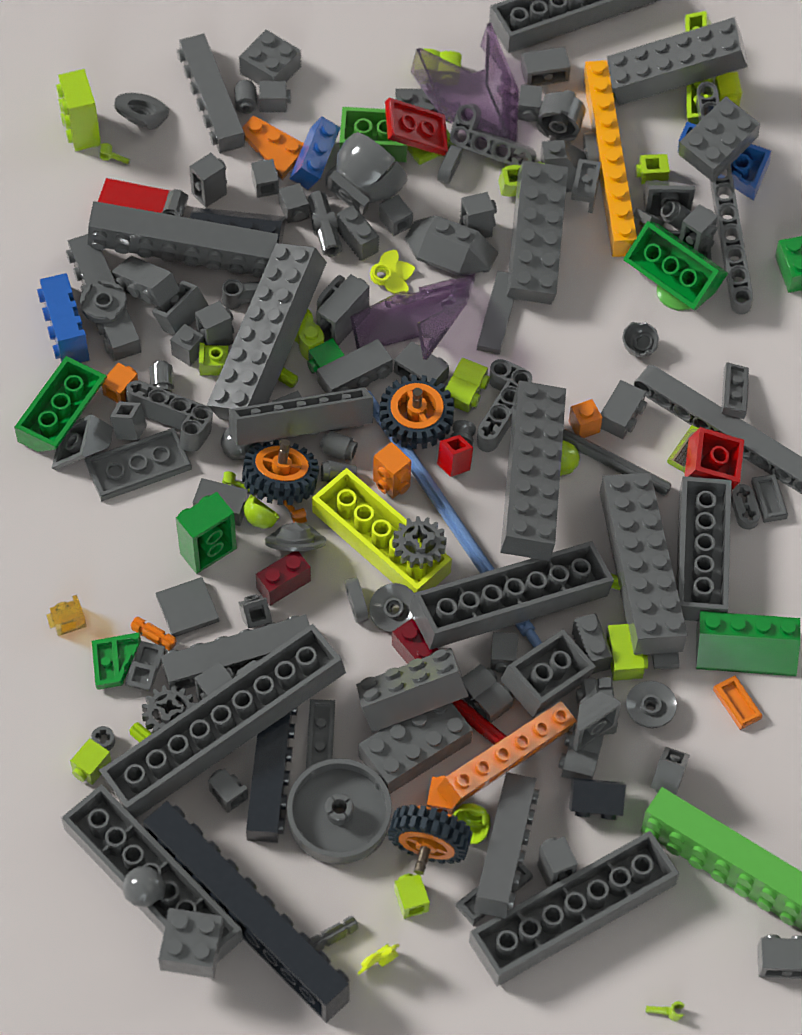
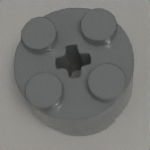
(561, 115)

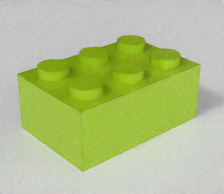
(78, 110)

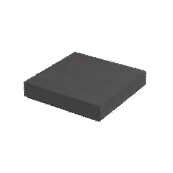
(187, 607)

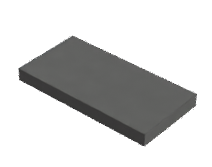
(137, 464)

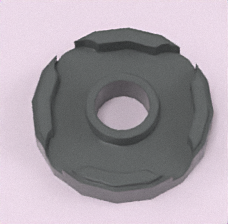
(103, 313)

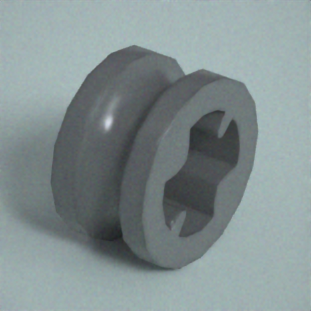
(103, 730)

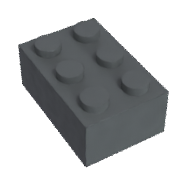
(719, 138)
(547, 673)

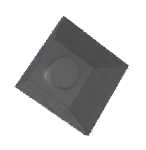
(562, 154)
(659, 192)
(83, 439)
(594, 718)

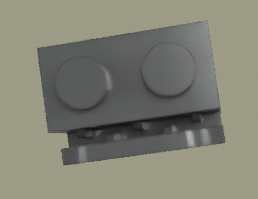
(339, 302)

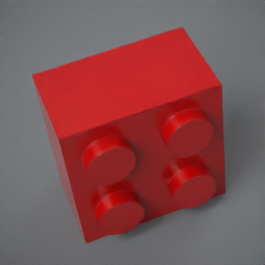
(714, 456)

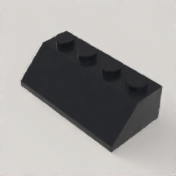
(253, 221)

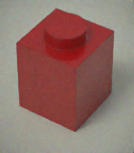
(455, 455)

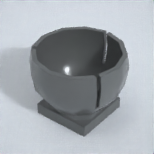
(363, 174)

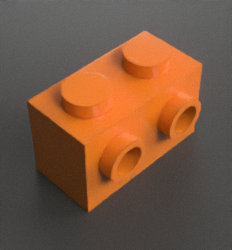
(392, 471)

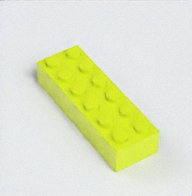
(369, 528)

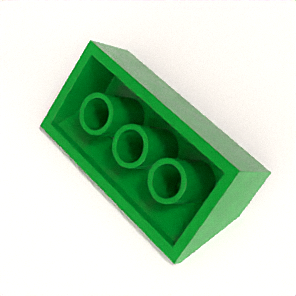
(675, 265)
(58, 405)
(747, 643)

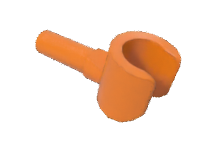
(297, 515)

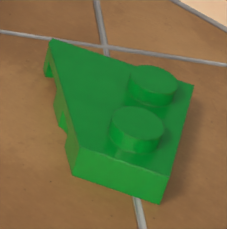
(113, 659)

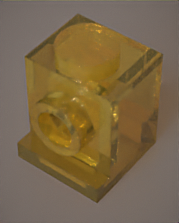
(66, 616)

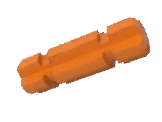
(153, 633)

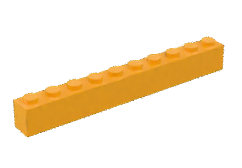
(613, 172)

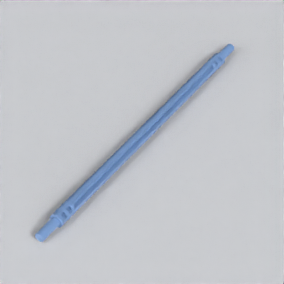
(452, 520)

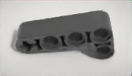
(493, 141)
(501, 408)
(175, 411)

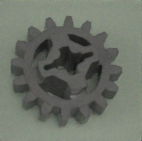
(407, 543)
(162, 703)

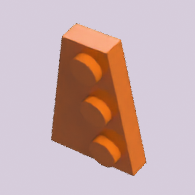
(273, 144)

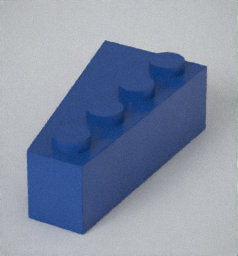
(746, 169)
(64, 318)

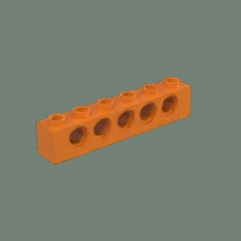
(506, 754)

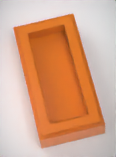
(737, 702)

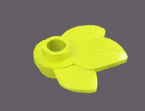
(395, 272)
(382, 956)

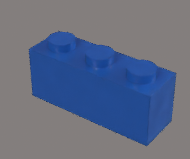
(315, 153)

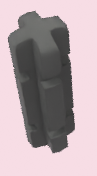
(334, 933)

